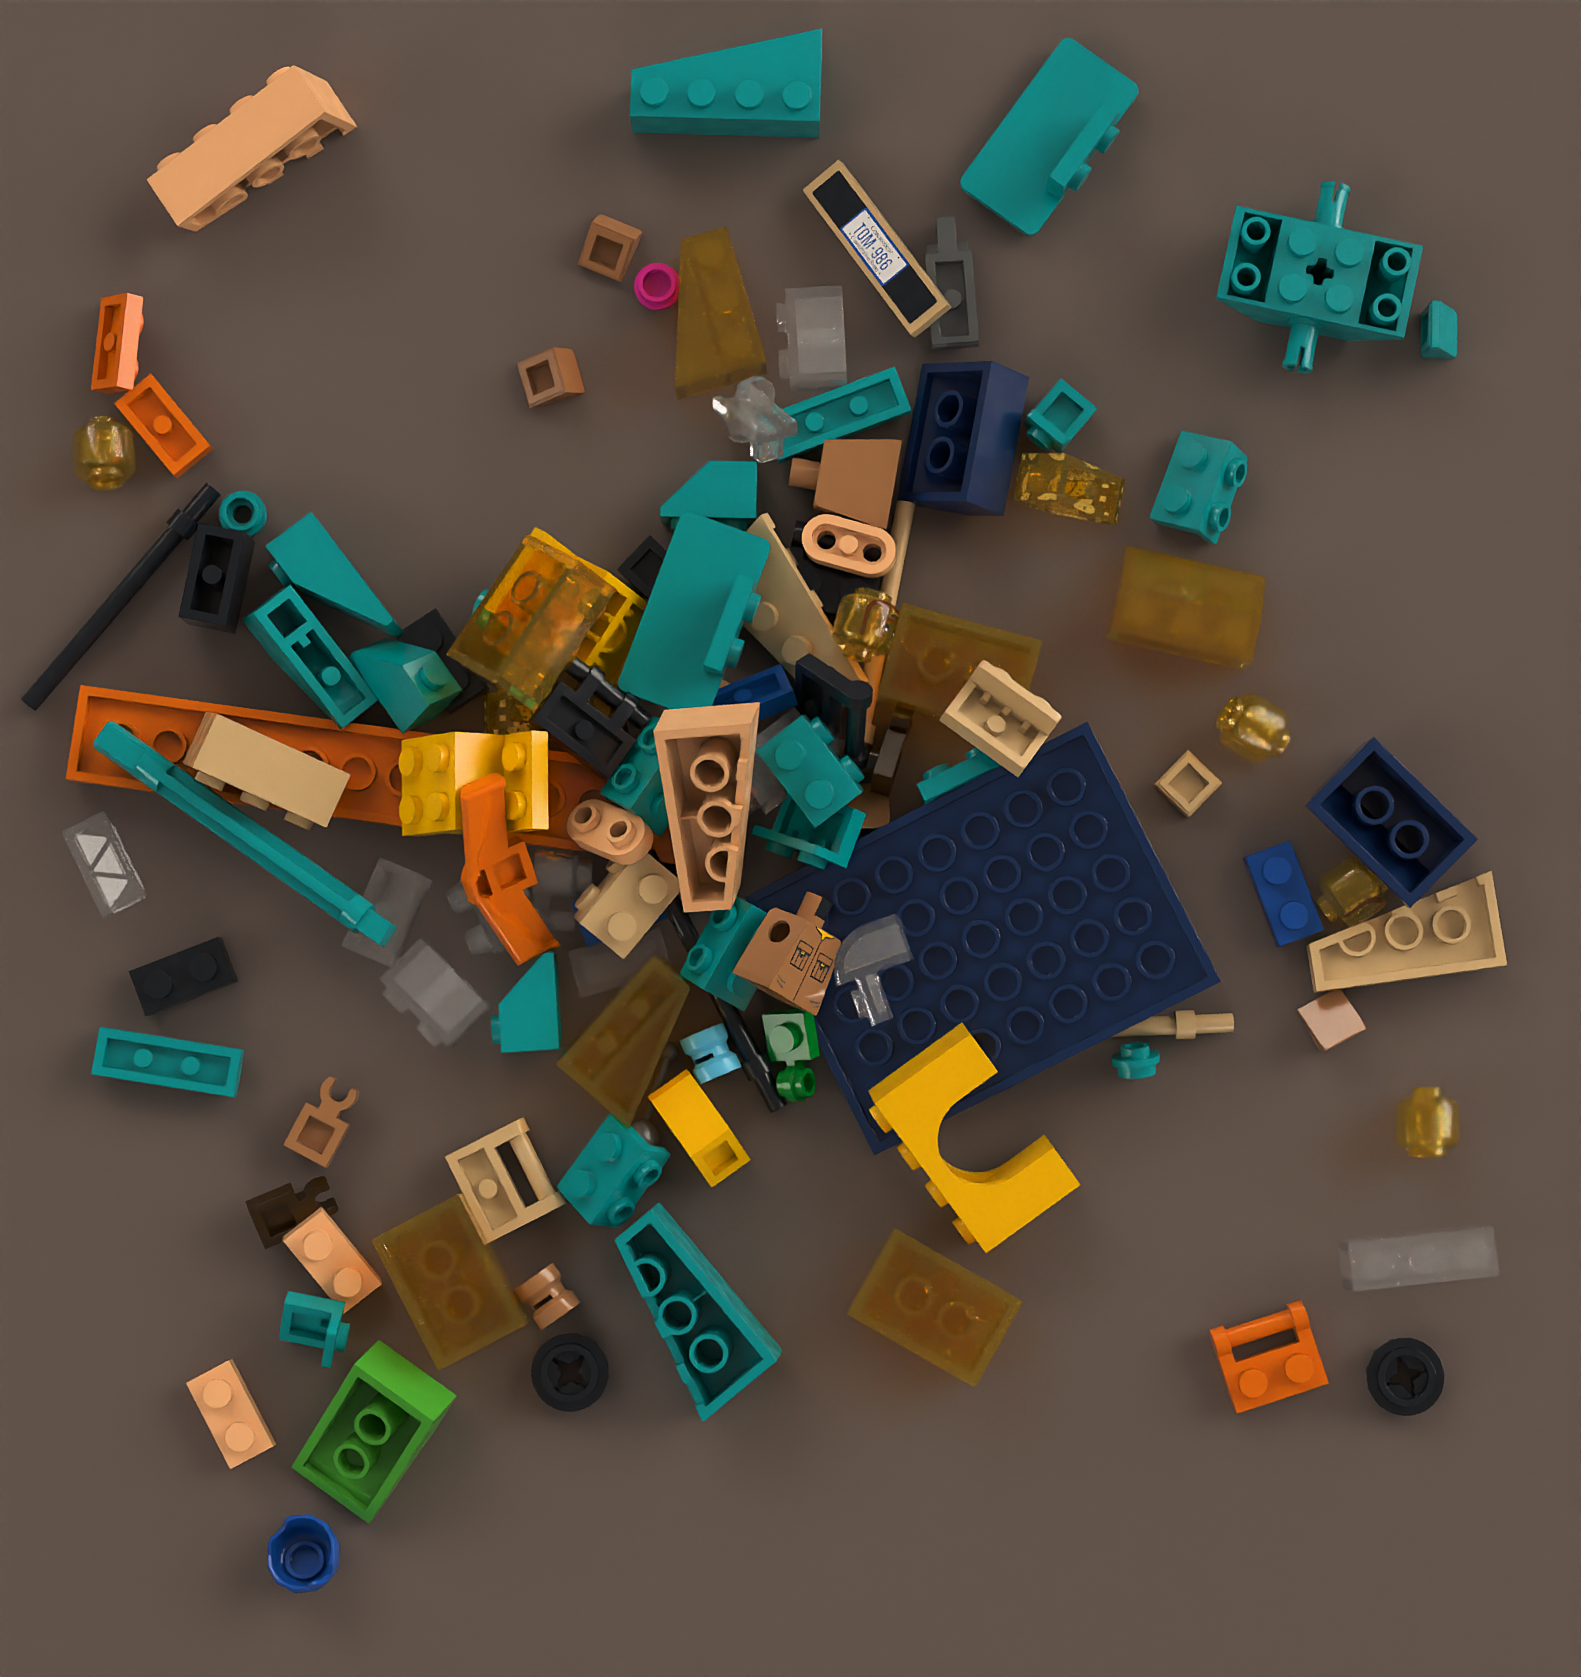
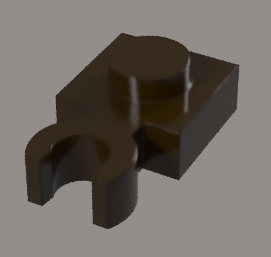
(885, 760)
(282, 1209)

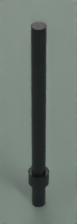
(181, 525)
(755, 1064)

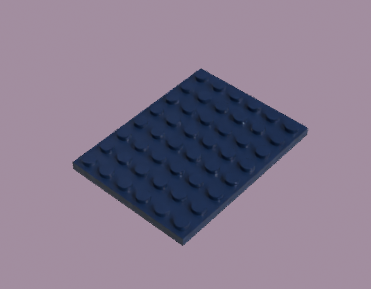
(1024, 920)

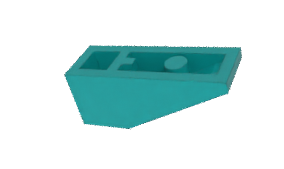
(321, 571)
(309, 656)

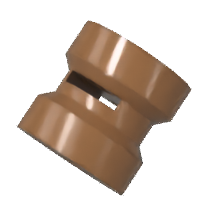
(538, 1288)

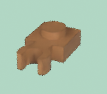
(320, 1129)

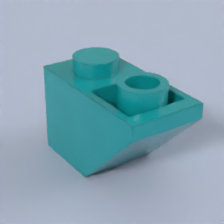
(717, 491)

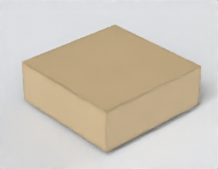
(1187, 784)

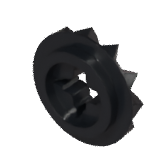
(1425, 1385)
(573, 1395)

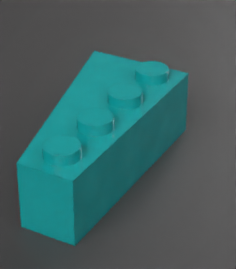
(734, 91)
(696, 1312)

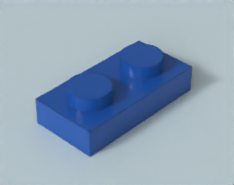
(767, 687)
(1283, 893)

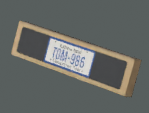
(876, 248)

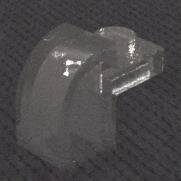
(863, 955)

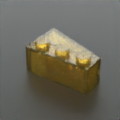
(715, 320)
(626, 1038)

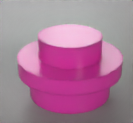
(657, 286)

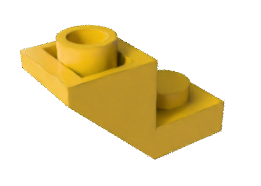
(699, 1128)

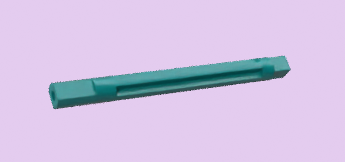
(243, 833)

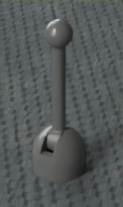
(645, 1126)

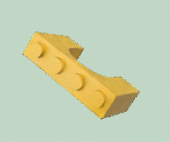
(987, 1202)

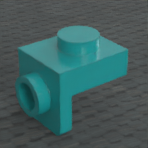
(1058, 417)
(315, 1323)

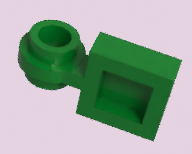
(792, 1038)

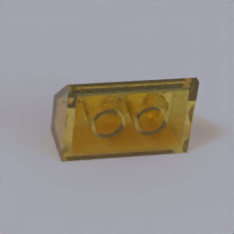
(1187, 608)

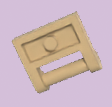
(490, 1187)

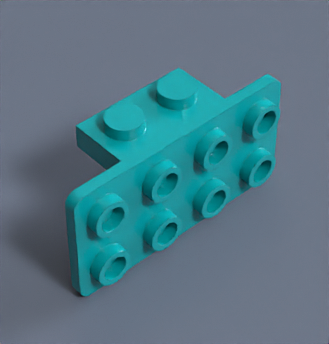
(1050, 137)
(695, 614)

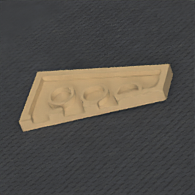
(790, 614)
(1435, 937)

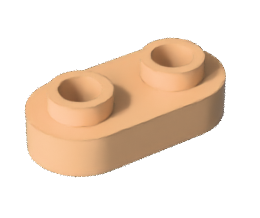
(850, 545)
(600, 830)

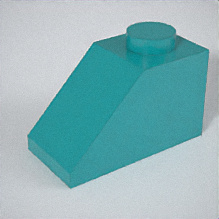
(406, 680)
(531, 1011)

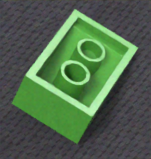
(373, 1430)

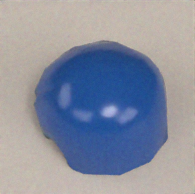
(303, 1554)

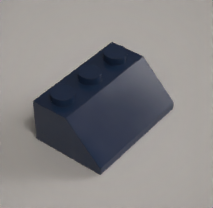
(963, 437)
(1390, 821)

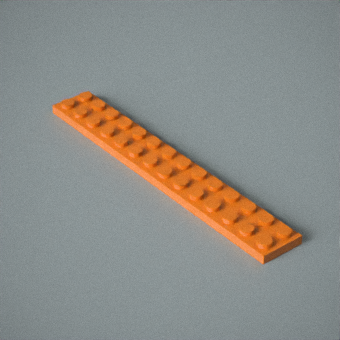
(358, 749)

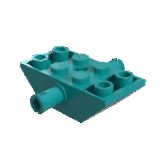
(1364, 275)

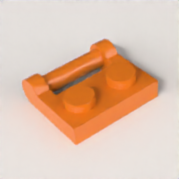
(1273, 1372)

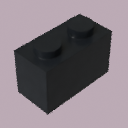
(216, 578)

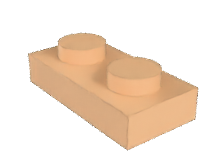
(332, 1259)
(231, 1413)

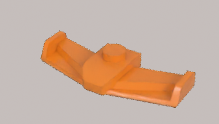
(499, 871)

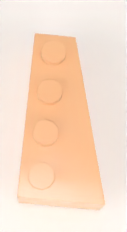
(249, 147)
(707, 792)

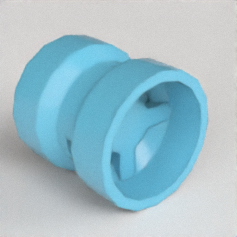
(709, 1042)

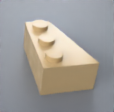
(265, 771)

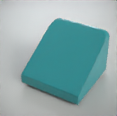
(1438, 331)

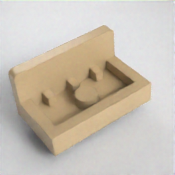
(1001, 717)
(626, 902)

